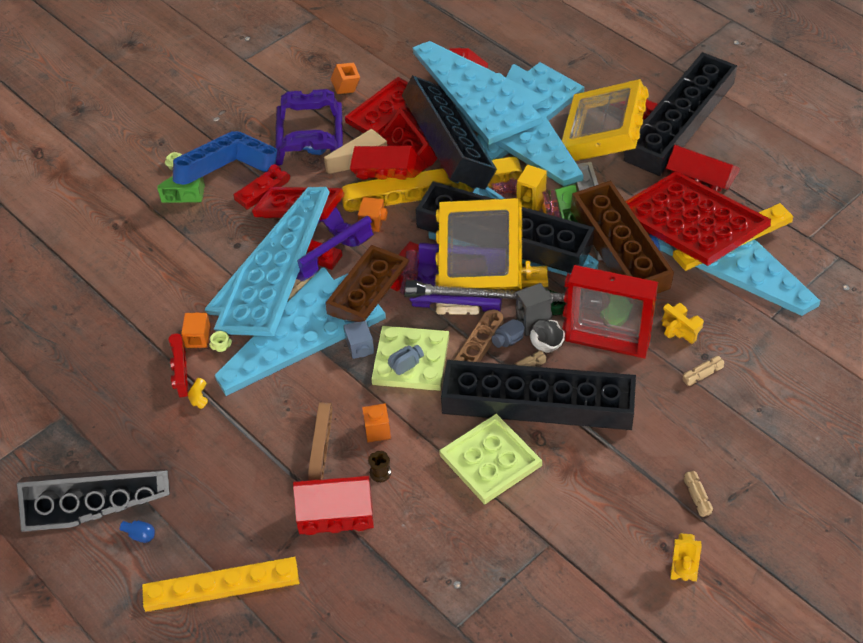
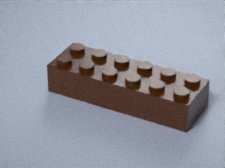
(620, 236)

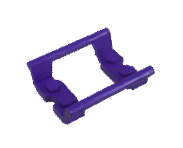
(314, 138)
(343, 233)
(427, 275)

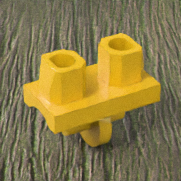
(534, 275)
(679, 325)
(685, 558)

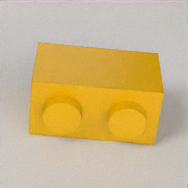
(530, 187)

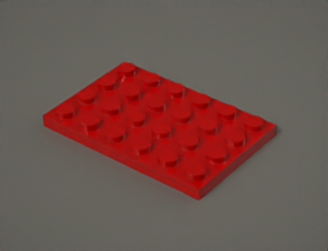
(695, 218)

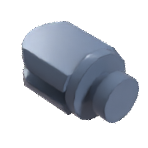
(508, 333)
(405, 359)

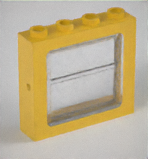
(605, 120)
(480, 244)

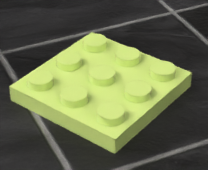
(429, 370)
(490, 458)

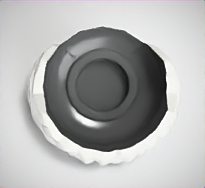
(547, 335)

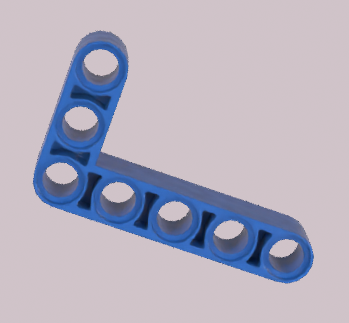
(221, 152)

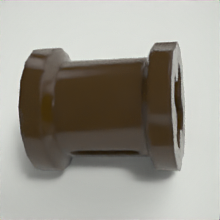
(380, 469)

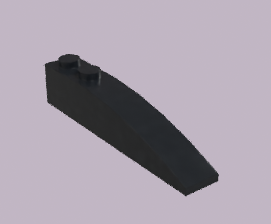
(85, 496)

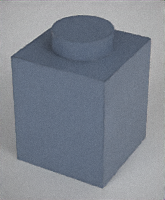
(359, 339)

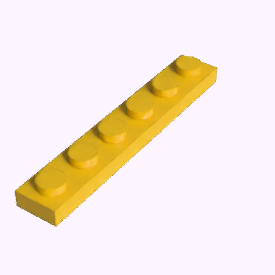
(779, 217)
(220, 584)

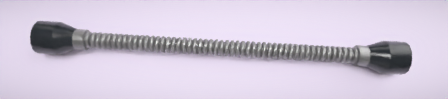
(415, 289)

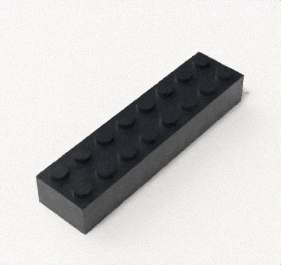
(681, 112)
(449, 134)
(545, 237)
(539, 394)

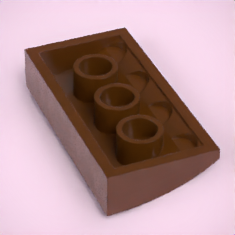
(365, 284)

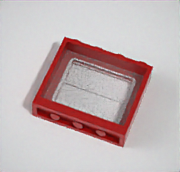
(609, 306)

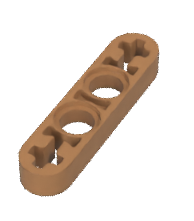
(475, 343)
(320, 442)

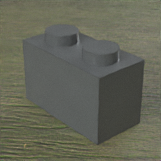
(532, 306)

